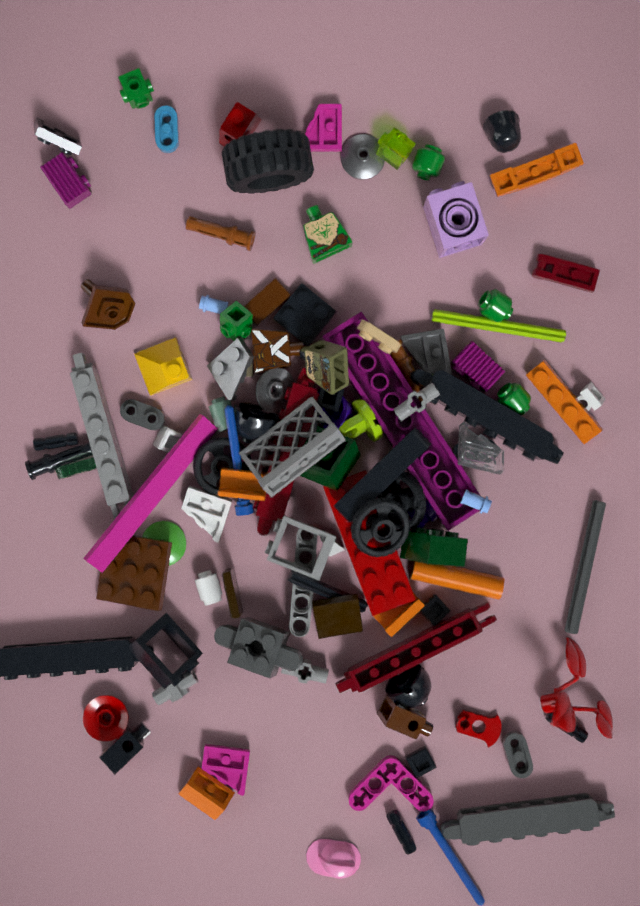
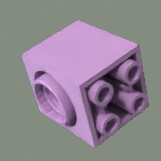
(456, 205)

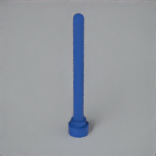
(242, 506)
(428, 820)

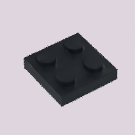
(304, 315)

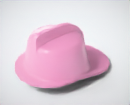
(333, 858)

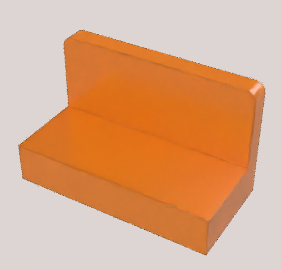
(241, 484)
(397, 617)
(207, 793)

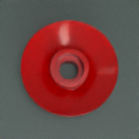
(98, 726)

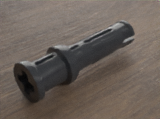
(49, 463)

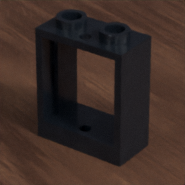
(153, 663)

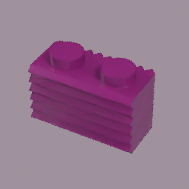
(65, 179)
(477, 367)

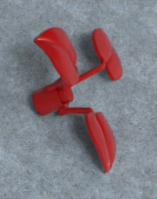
(559, 701)

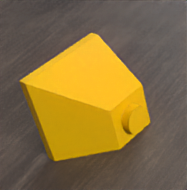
(163, 366)

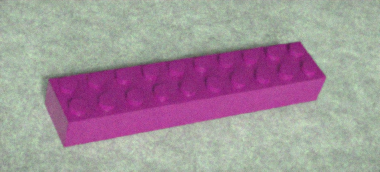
(385, 388)

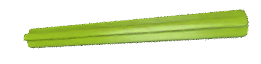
(504, 326)

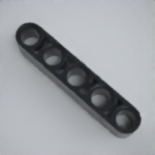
(383, 473)

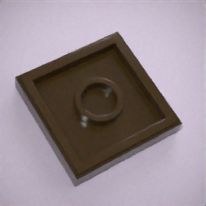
(232, 593)
(337, 616)

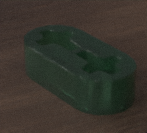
(76, 468)

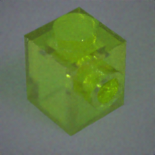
(395, 147)

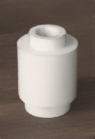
(208, 587)

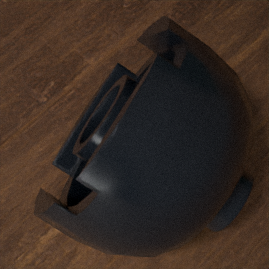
(252, 421)
(410, 687)

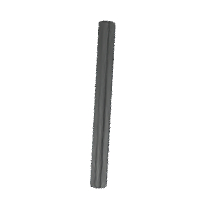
(585, 567)

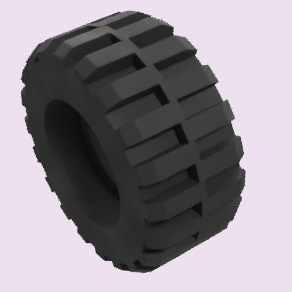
(267, 161)

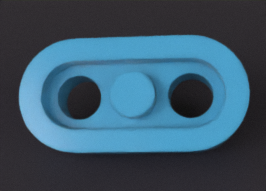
(166, 130)

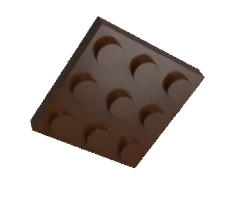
(137, 574)

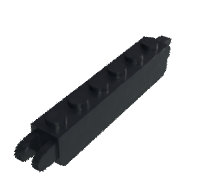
(490, 415)
(67, 656)

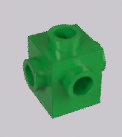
(136, 89)
(236, 321)

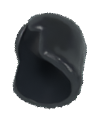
(503, 130)

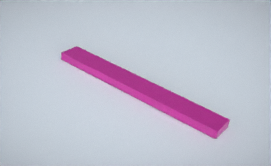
(150, 493)

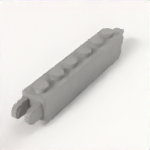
(101, 433)

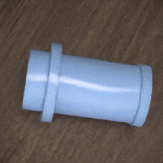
(212, 304)
(476, 501)

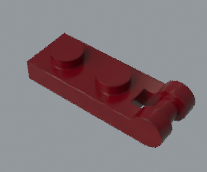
(566, 273)

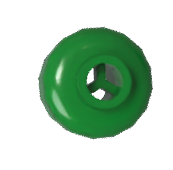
(428, 162)
(495, 305)
(514, 398)

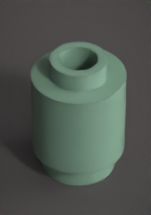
(218, 413)

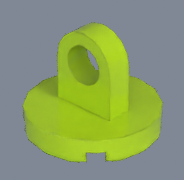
(361, 422)

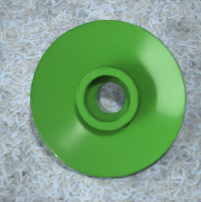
(168, 532)

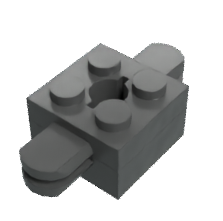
(258, 647)

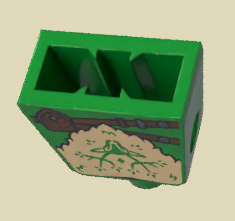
(324, 235)

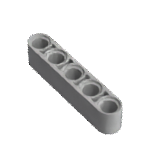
(302, 613)

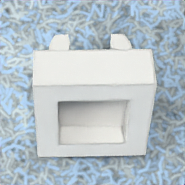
(592, 396)

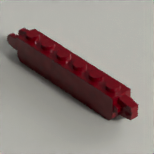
(276, 506)
(415, 649)

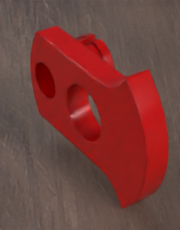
(491, 731)

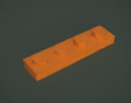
(564, 402)

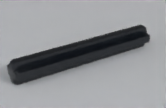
(320, 587)

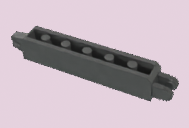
(527, 818)

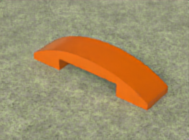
(536, 171)

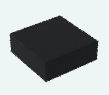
(434, 610)
(420, 761)

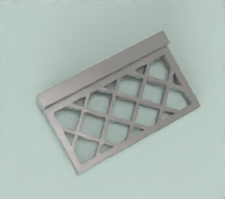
(300, 457)

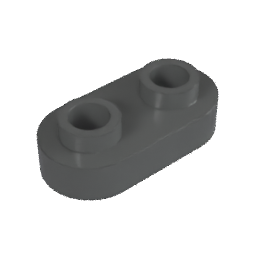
(142, 415)
(518, 753)

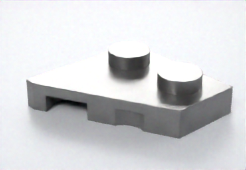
(231, 367)

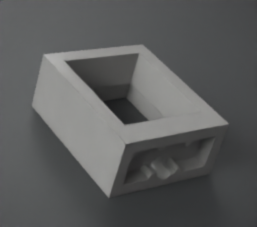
(322, 557)

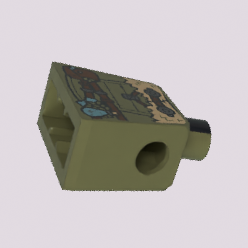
(326, 365)

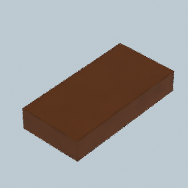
(267, 301)

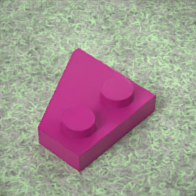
(326, 129)
(228, 765)

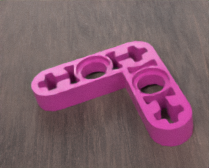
(395, 778)

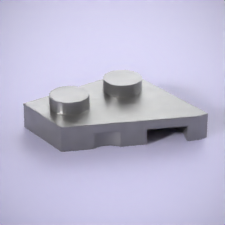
(429, 350)

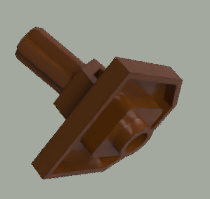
(106, 306)

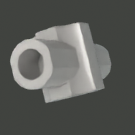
(427, 394)
(317, 673)
(175, 693)

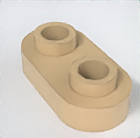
(370, 332)

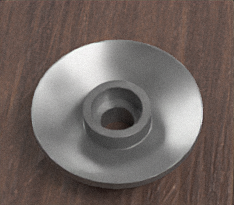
(357, 166)
(280, 380)

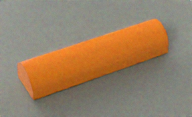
(459, 579)

